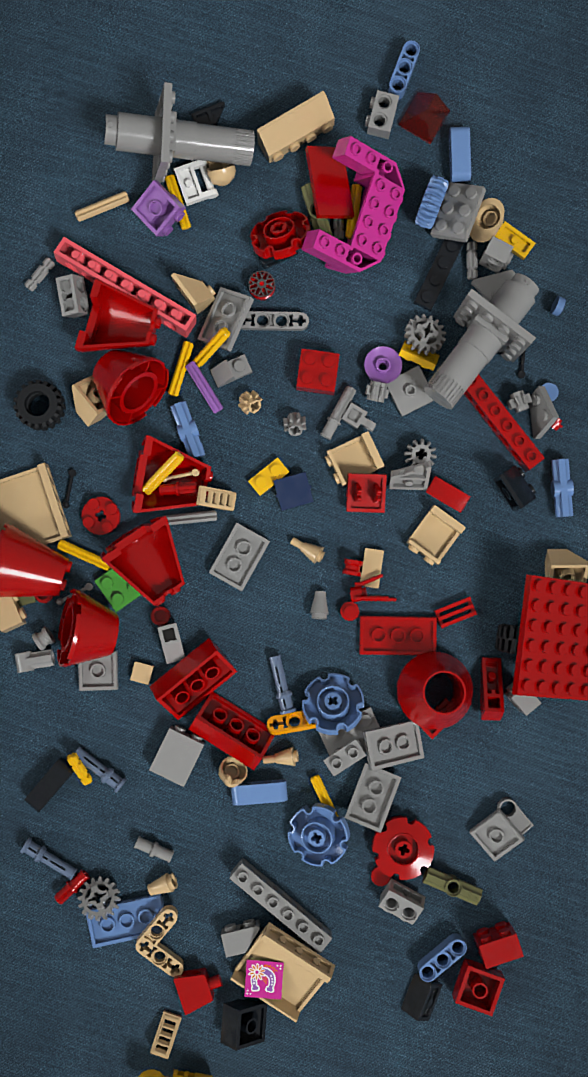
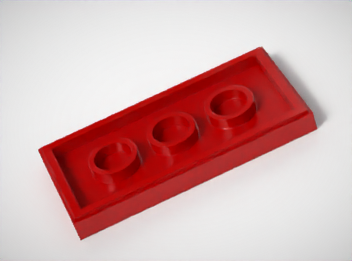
(329, 184)
(397, 635)

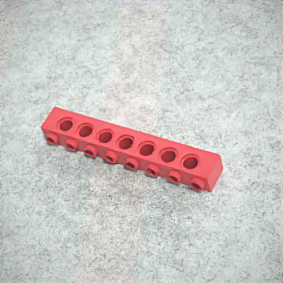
(93, 267)

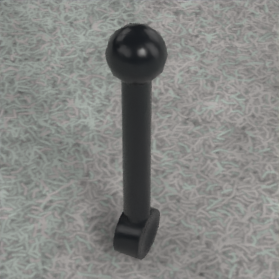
(521, 374)
(72, 473)

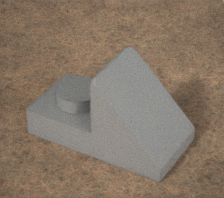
(231, 370)

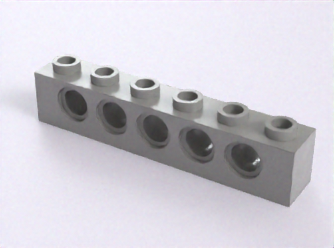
(281, 905)

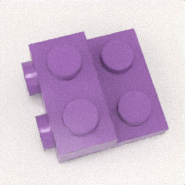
(159, 209)

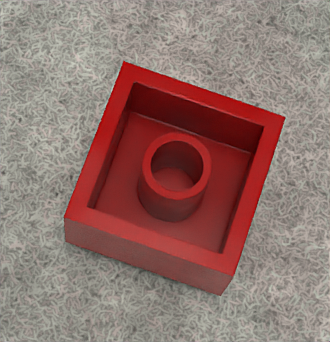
(317, 371)
(497, 944)
(478, 987)

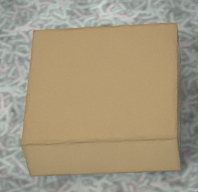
(142, 672)

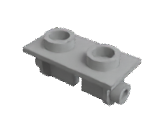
(344, 757)

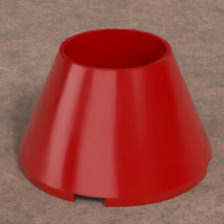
(129, 384)
(86, 630)
(412, 686)

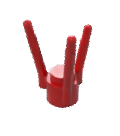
(359, 593)

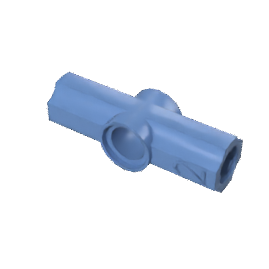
(187, 430)
(562, 488)

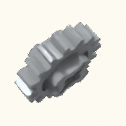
(424, 334)
(107, 895)

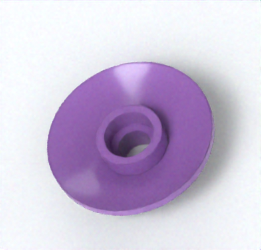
(383, 356)

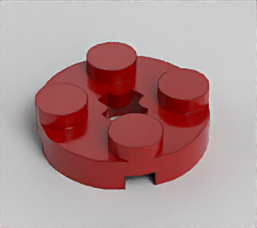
(95, 506)

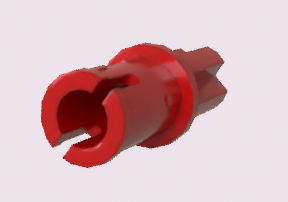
(178, 488)
(71, 886)

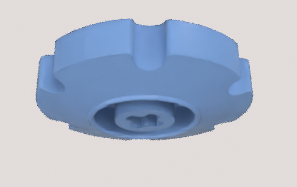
(333, 717)
(330, 837)

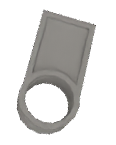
(517, 817)

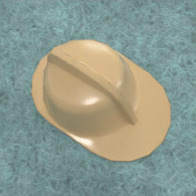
(488, 220)

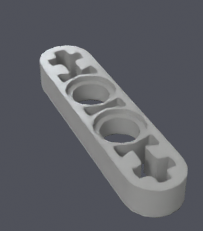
(272, 325)

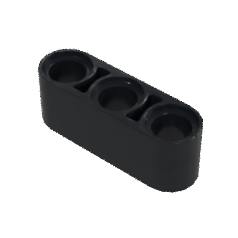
(49, 784)

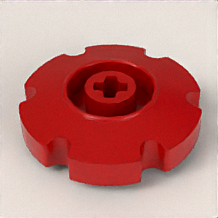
(280, 234)
(410, 860)

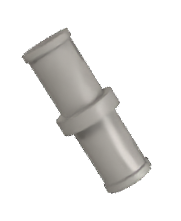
(154, 849)

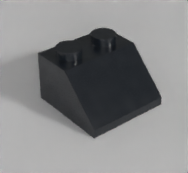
(515, 488)
(243, 1023)

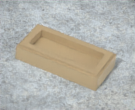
(372, 566)

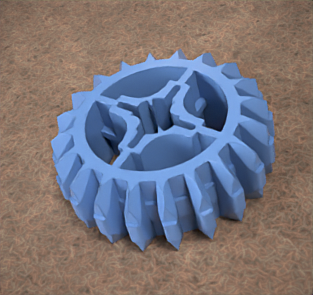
(431, 202)

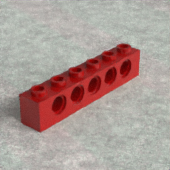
(503, 424)

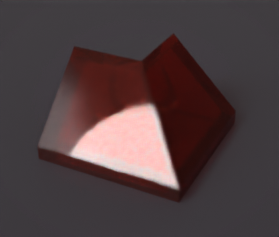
(425, 116)

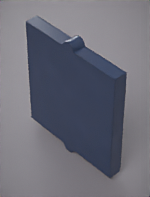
(293, 491)

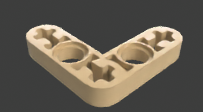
(154, 941)

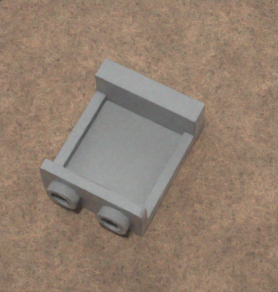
(177, 755)

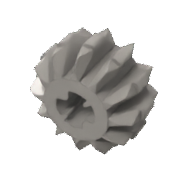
(420, 447)

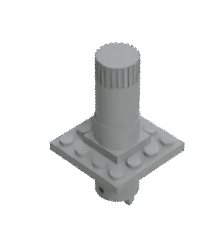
(174, 138)
(490, 329)

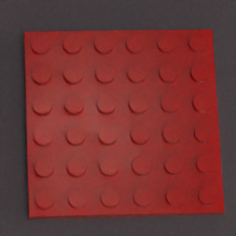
(553, 640)

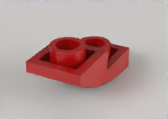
(448, 494)

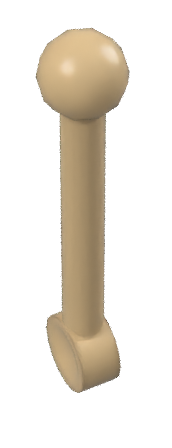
(195, 472)

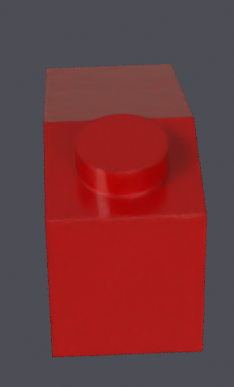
(491, 689)

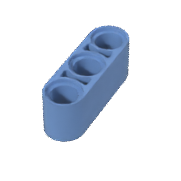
(407, 62)
(459, 154)
(260, 792)
(437, 966)

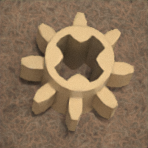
(250, 402)

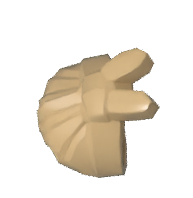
(220, 173)
(232, 772)

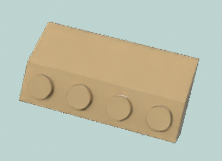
(296, 127)

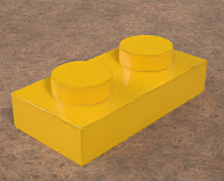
(512, 236)
(426, 361)
(264, 479)

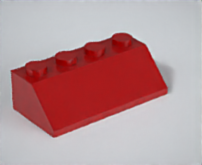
(193, 679)
(232, 730)

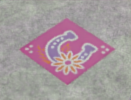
(264, 979)

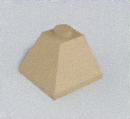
(195, 292)
(87, 401)
(565, 565)

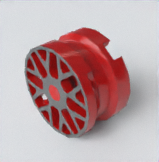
(261, 285)

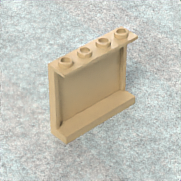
(33, 505)
(302, 970)

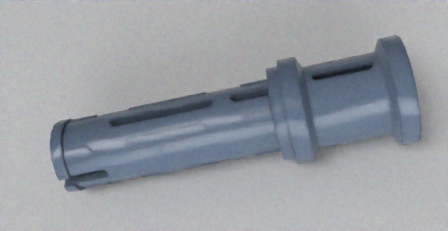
(283, 694)
(105, 777)
(39, 854)

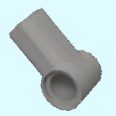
(31, 660)

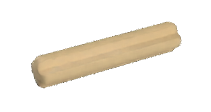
(102, 206)

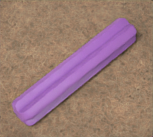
(204, 387)

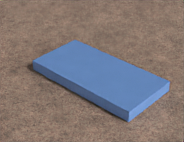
(127, 921)

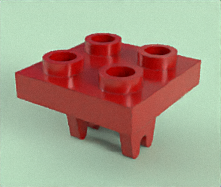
(366, 492)

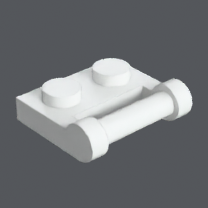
(189, 183)

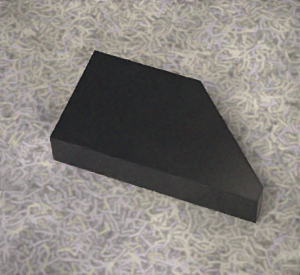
(209, 115)

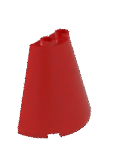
(117, 321)
(149, 461)
(147, 560)
(29, 566)

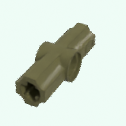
(317, 223)
(463, 890)

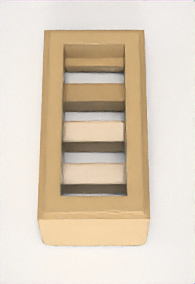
(226, 502)
(160, 1050)

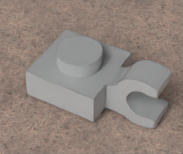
(356, 416)

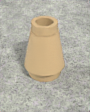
(162, 885)

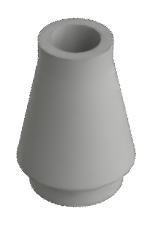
(319, 606)

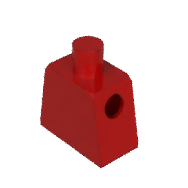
(196, 988)

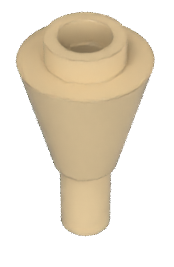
(312, 552)
(285, 757)

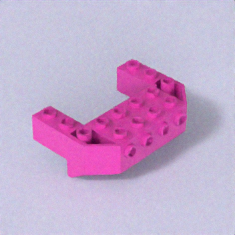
(376, 215)

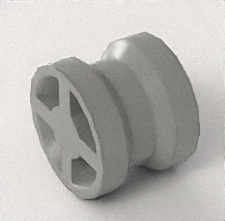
(43, 638)

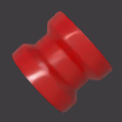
(352, 567)

